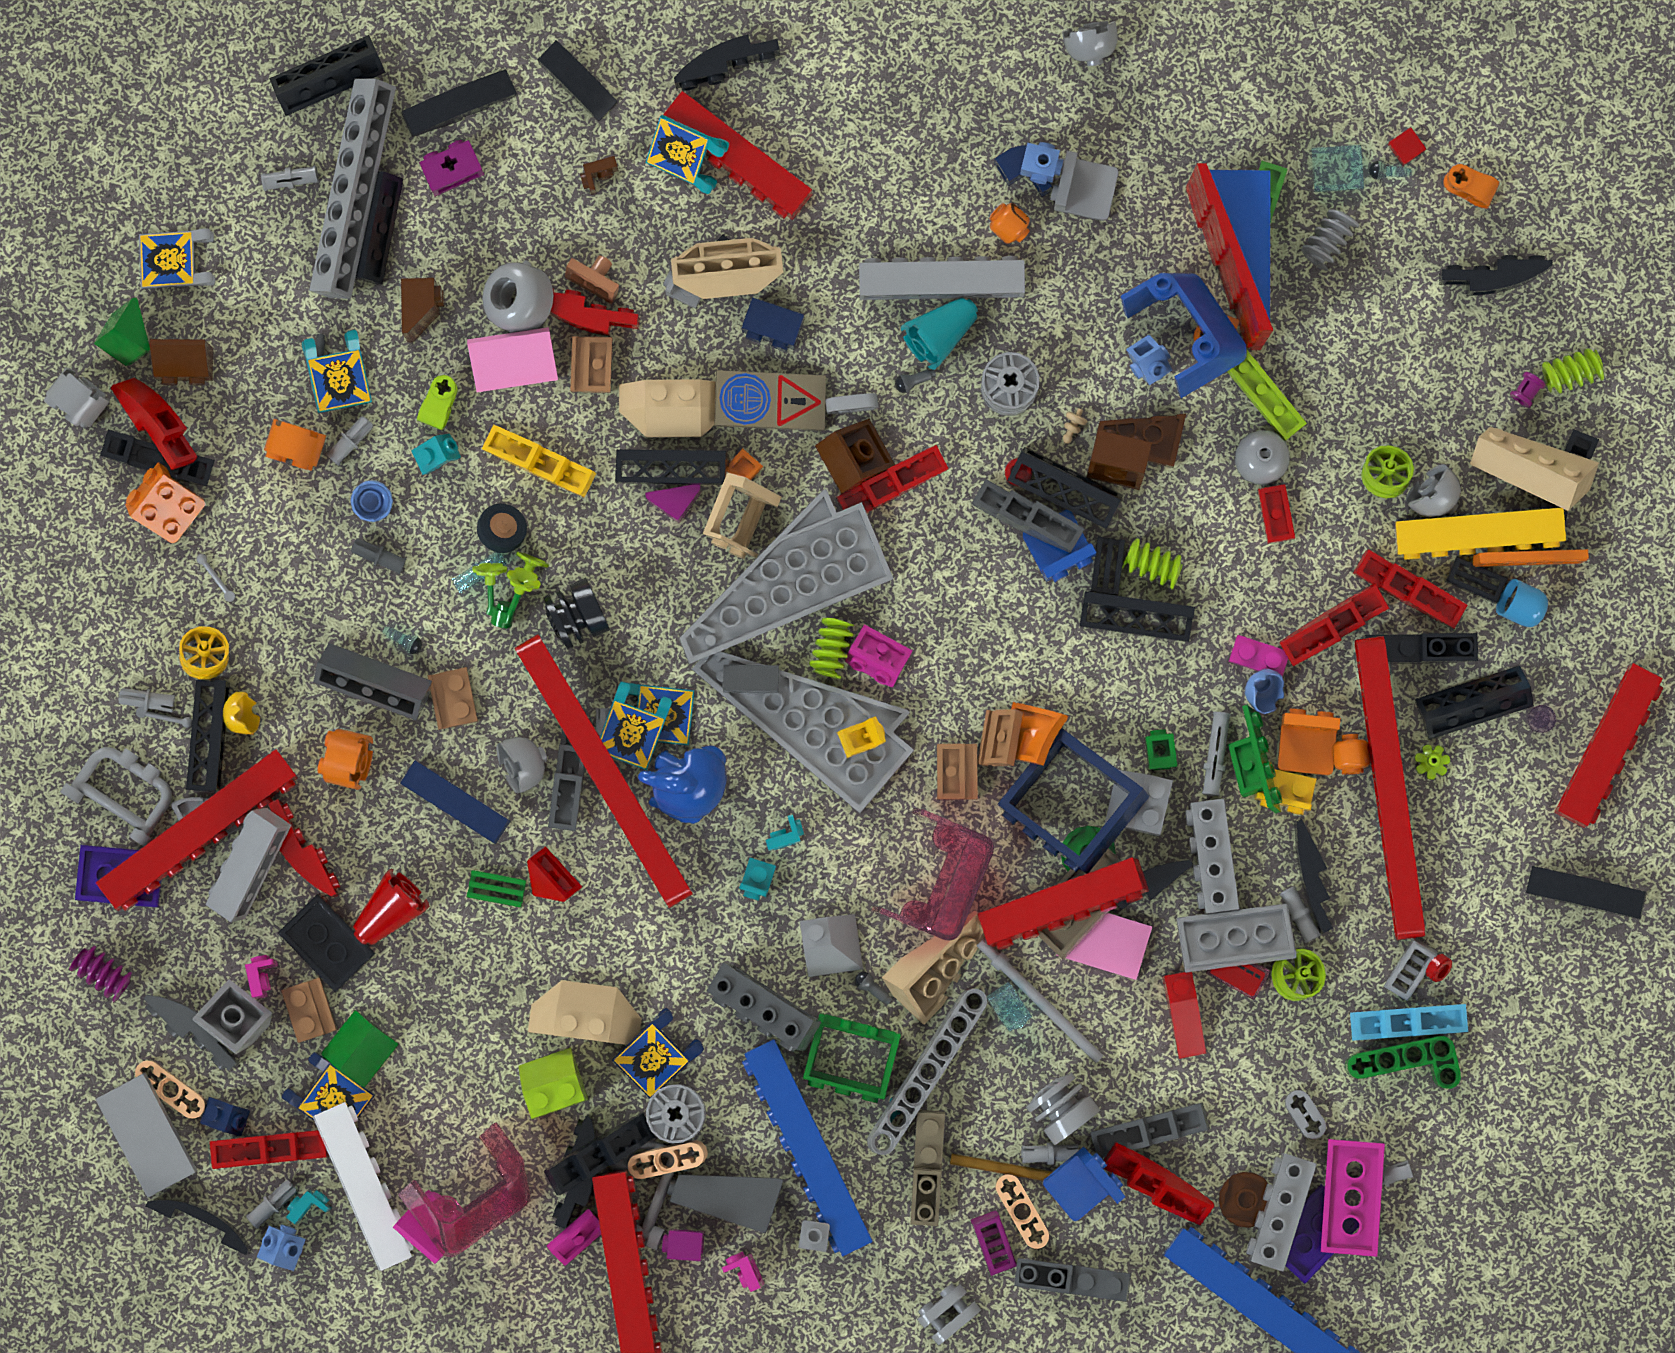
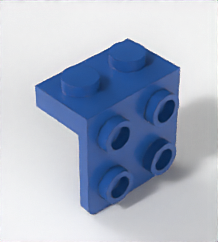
(1056, 562)
(1082, 1184)

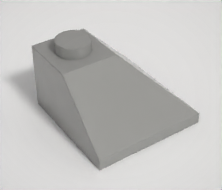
(831, 945)

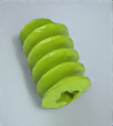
(1573, 370)
(1153, 563)
(831, 647)

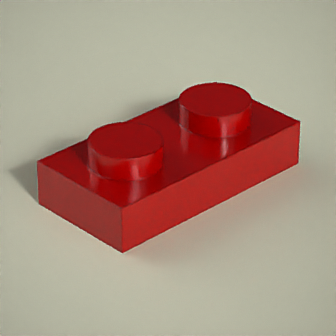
(1276, 514)

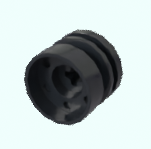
(576, 614)

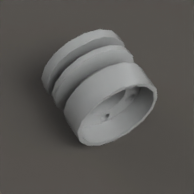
(1011, 399)
(691, 1107)
(1062, 1108)

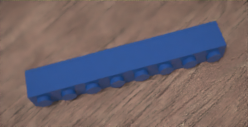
(807, 1147)
(1250, 1296)

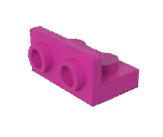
(878, 656)
(259, 981)
(749, 1274)

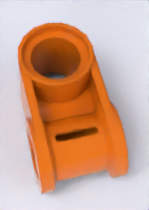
(1475, 186)

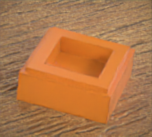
(744, 465)

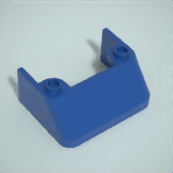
(1221, 344)

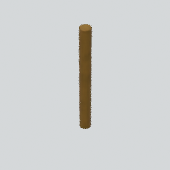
(999, 1167)

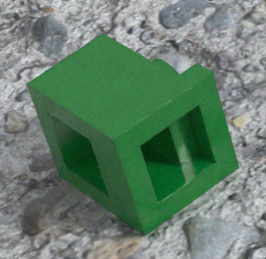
(1168, 759)

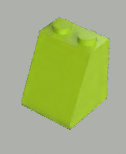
(552, 1083)

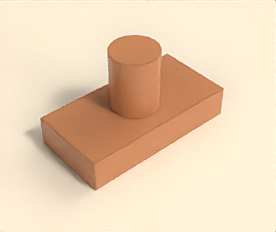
(593, 278)

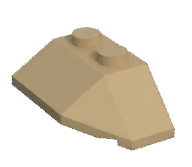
(727, 268)
(669, 407)
(585, 1013)

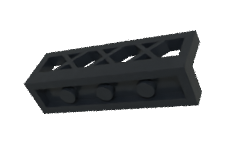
(328, 78)
(379, 228)
(674, 459)
(1070, 478)
(1138, 606)
(1477, 706)
(216, 740)

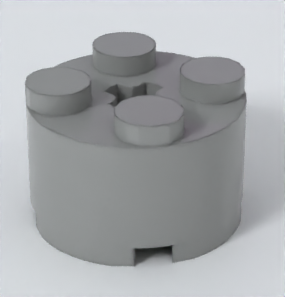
(77, 398)

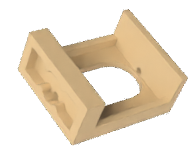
(758, 498)

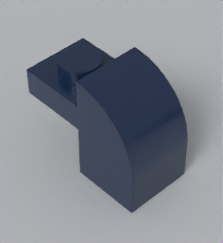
(1010, 165)

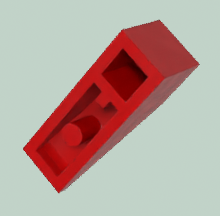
(1184, 1014)

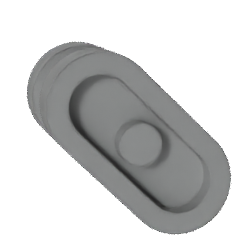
(931, 1313)

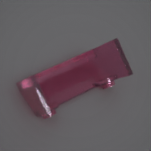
(956, 884)
(458, 1228)

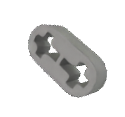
(852, 403)
(1299, 1118)

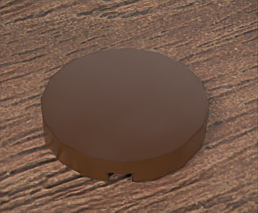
(1236, 1199)

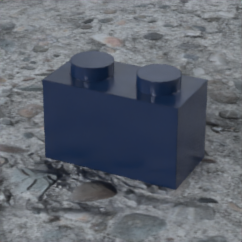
(772, 324)

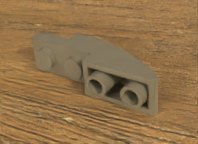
(927, 1168)

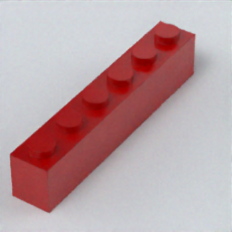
(744, 160)
(1608, 745)
(1063, 902)

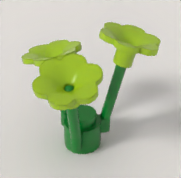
(521, 578)

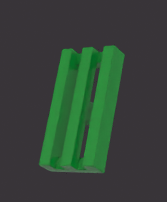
(473, 884)

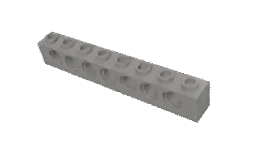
(352, 188)

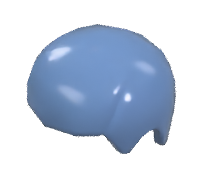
(371, 501)
(1264, 690)

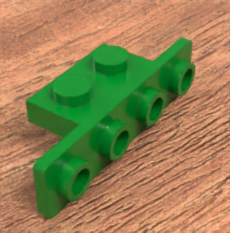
(1251, 762)

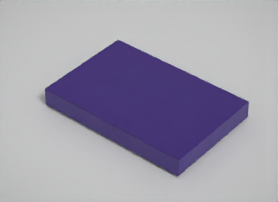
(95, 864)
(1305, 1253)

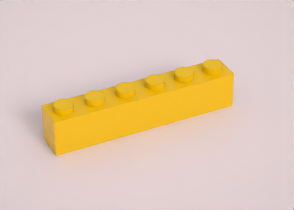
(1480, 531)

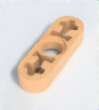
(192, 1095)
(650, 1171)
(1038, 1226)

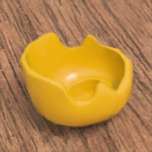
(239, 714)

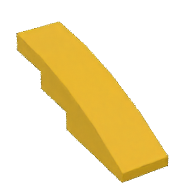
(539, 461)

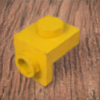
(862, 737)

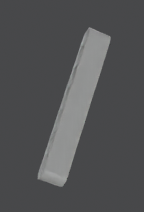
(939, 1065)

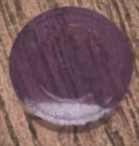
(1541, 719)

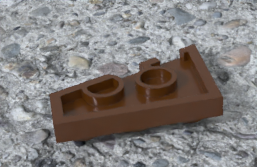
(1161, 431)

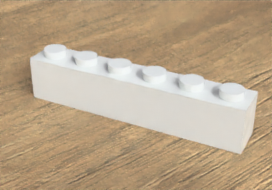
(362, 1185)

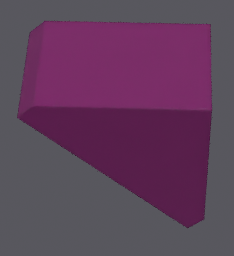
(674, 501)

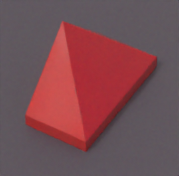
(550, 878)

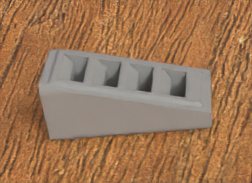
(1402, 964)

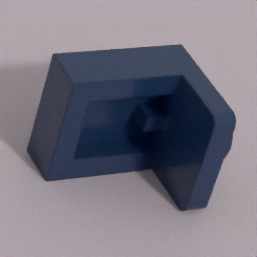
(225, 1116)

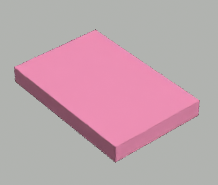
(512, 359)
(1114, 946)

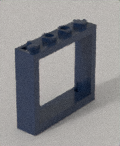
(1109, 832)

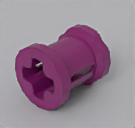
(1527, 389)

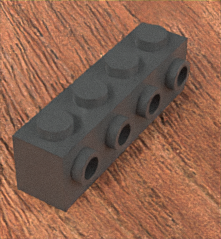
(372, 681)
(764, 1007)

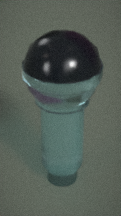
(1380, 170)
(411, 644)

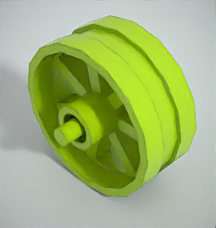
(1387, 470)
(1298, 975)

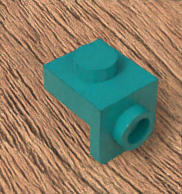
(436, 453)
(300, 1206)

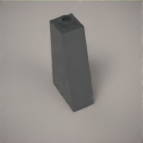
(730, 1198)

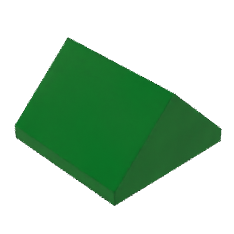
(124, 334)
(359, 1049)

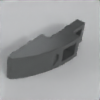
(180, 1023)
(1072, 1279)

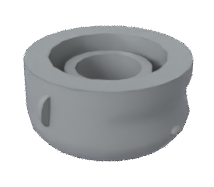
(532, 300)

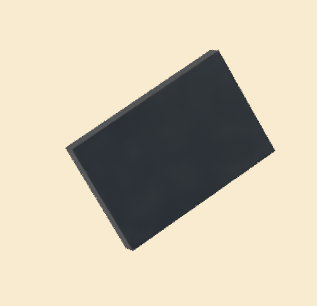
(326, 943)

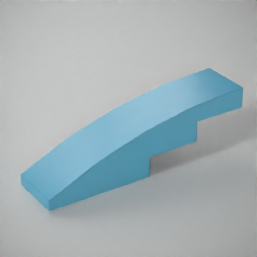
(1409, 1022)

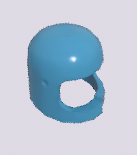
(1527, 605)

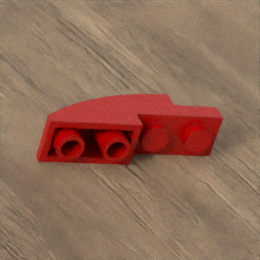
(597, 319)
(160, 421)
(306, 861)

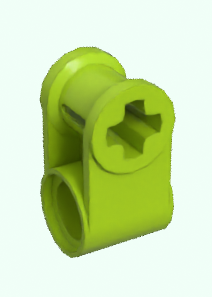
(437, 407)

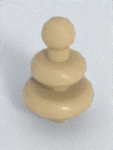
(1072, 427)

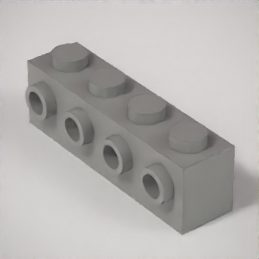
(1213, 856)
(247, 864)
(1282, 1211)

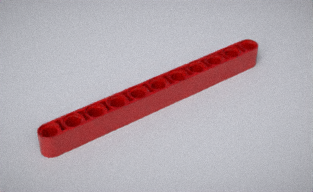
(603, 771)
(1389, 788)

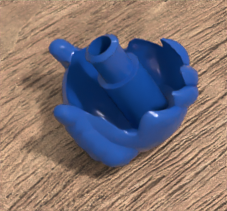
(687, 786)

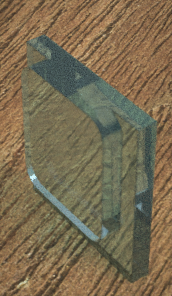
(1337, 168)

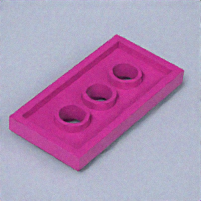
(1336, 1209)

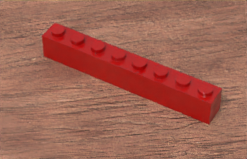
(196, 831)
(624, 1262)

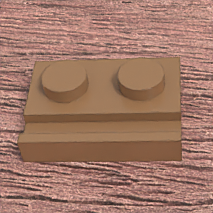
(591, 364)
(453, 698)
(1000, 737)
(957, 772)
(309, 1010)

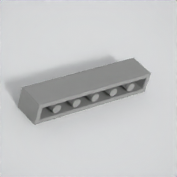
(941, 278)

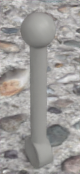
(228, 595)
(186, 722)

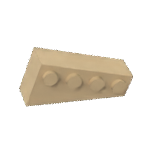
(1535, 467)

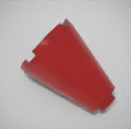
(389, 908)

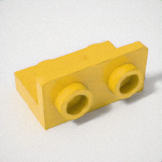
(1295, 792)

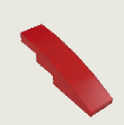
(895, 480)
(1410, 589)
(1334, 624)
(267, 1149)
(1159, 1183)

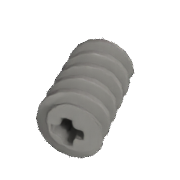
(1328, 237)

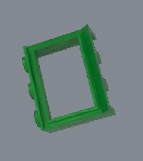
(843, 1085)

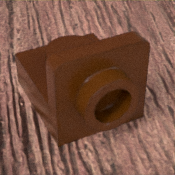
(601, 168)

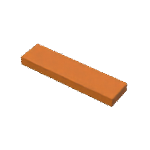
(1530, 558)

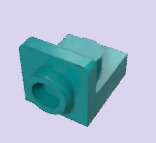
(782, 839)
(757, 879)

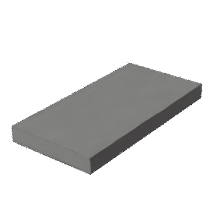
(1236, 938)
(146, 1135)

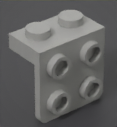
(1084, 188)

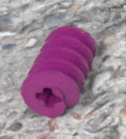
(102, 972)

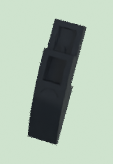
(714, 63)
(1507, 274)
(1431, 648)
(582, 1192)

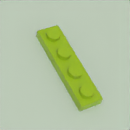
(1267, 397)

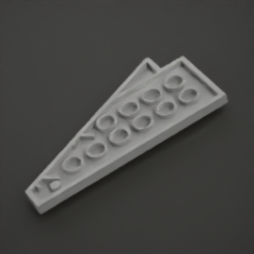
(805, 569)
(806, 724)

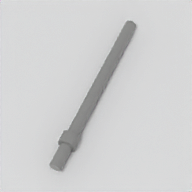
(1000, 962)

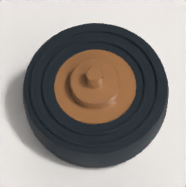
(501, 528)

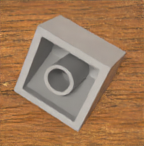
(1152, 813)
(233, 1017)

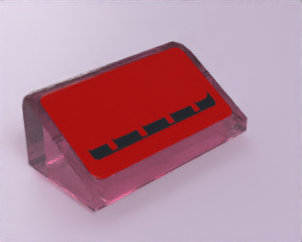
(1244, 978)

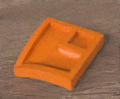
(1037, 732)

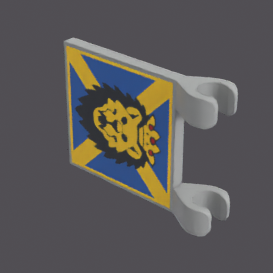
(170, 259)

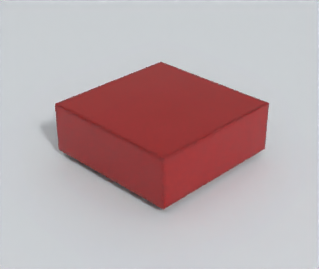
(1407, 146)

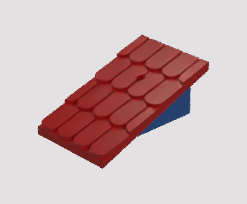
(1236, 227)

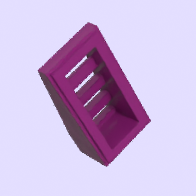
(983, 1221)

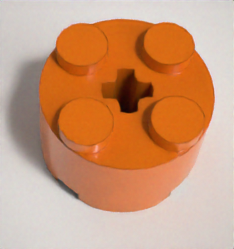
(294, 443)
(346, 758)

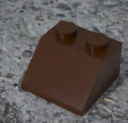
(419, 305)
(182, 361)
(854, 455)
(1119, 459)

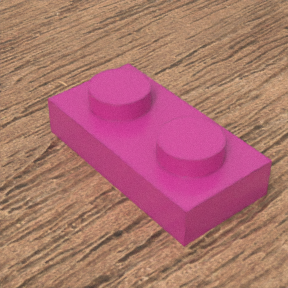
(1257, 655)
(575, 1237)

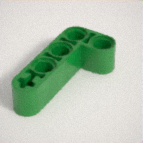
(1400, 1061)

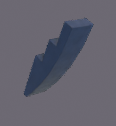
(455, 802)

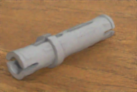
(1220, 721)

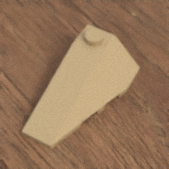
(928, 970)

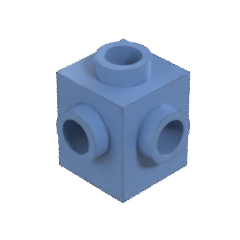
(1041, 153)
(1149, 360)
(281, 1247)

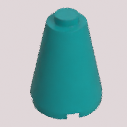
(939, 331)

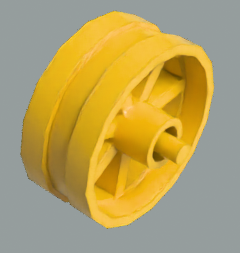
(204, 652)

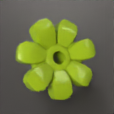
(1426, 761)

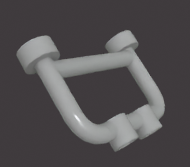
(127, 760)
(652, 1233)

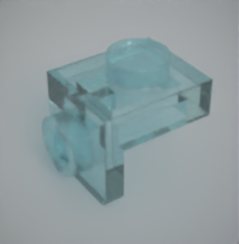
(1009, 1007)

